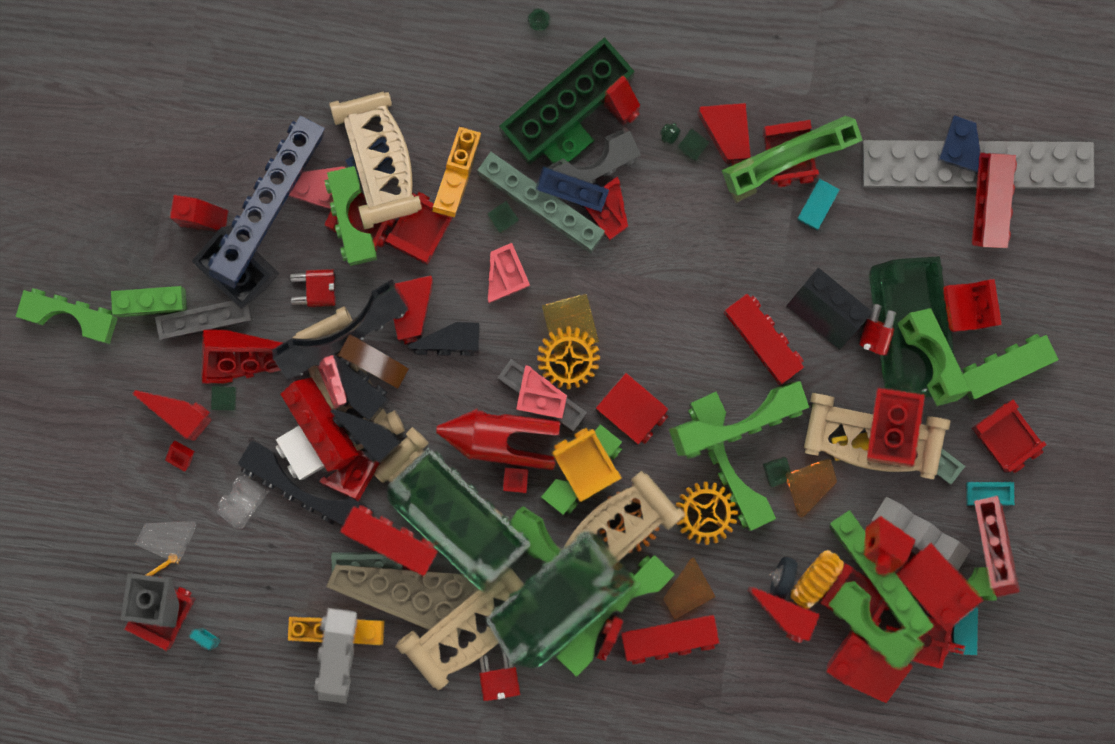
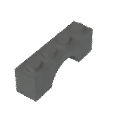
(618, 150)

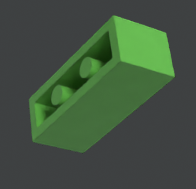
(148, 301)

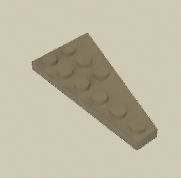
(404, 592)

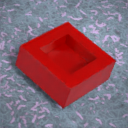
(179, 455)
(515, 480)

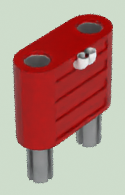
(319, 288)
(877, 335)
(499, 682)

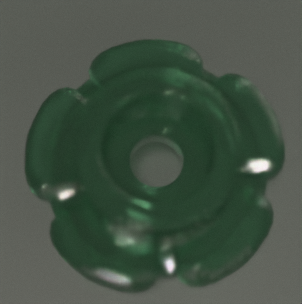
(539, 13)
(670, 133)

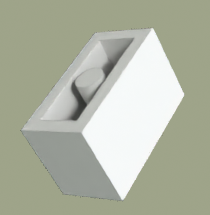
(299, 453)

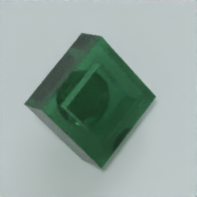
(693, 144)
(503, 217)
(223, 398)
(776, 471)

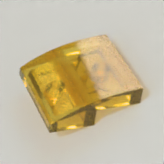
(573, 313)

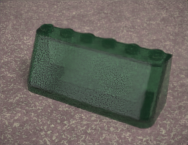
(906, 288)
(457, 520)
(559, 601)

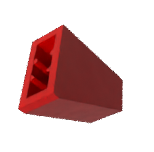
(728, 130)
(198, 214)
(418, 295)

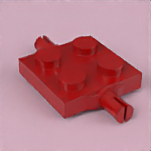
(936, 645)

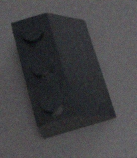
(254, 280)
(829, 308)

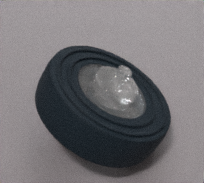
(783, 577)

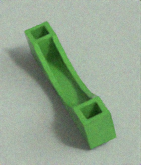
(820, 141)
(780, 402)
(752, 506)
(543, 547)
(889, 586)
(580, 650)

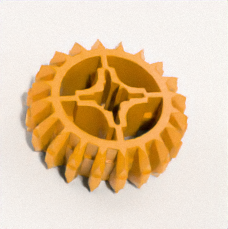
(558, 358)
(723, 525)
(817, 579)

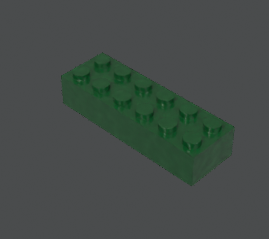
(565, 101)

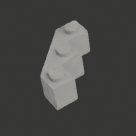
(923, 532)
(336, 656)

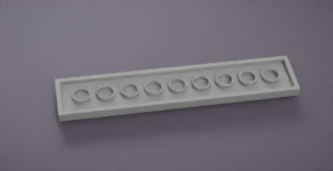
(917, 164)

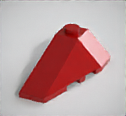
(235, 355)

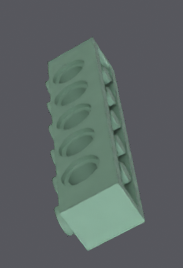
(539, 203)

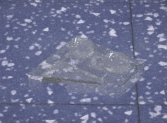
(166, 538)

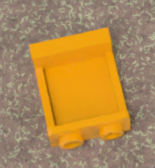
(585, 464)

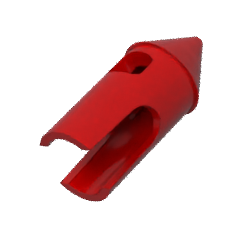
(485, 437)

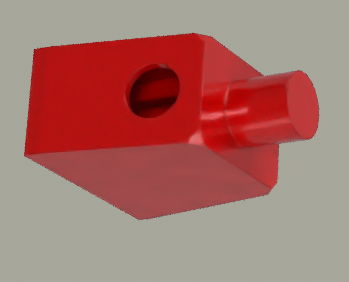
(886, 545)

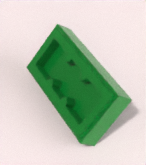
(569, 145)

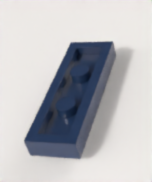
(572, 189)

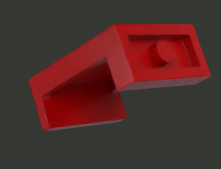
(781, 133)
(378, 229)
(419, 232)
(633, 409)
(1009, 437)
(848, 575)
(163, 635)

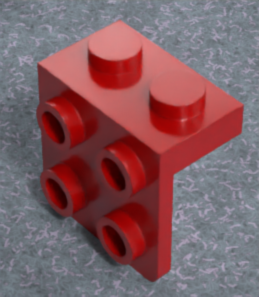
(972, 305)

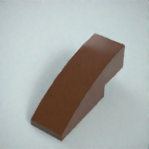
(373, 361)

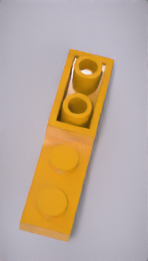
(457, 172)
(309, 630)

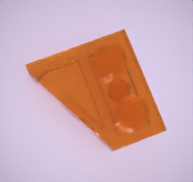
(811, 484)
(688, 590)

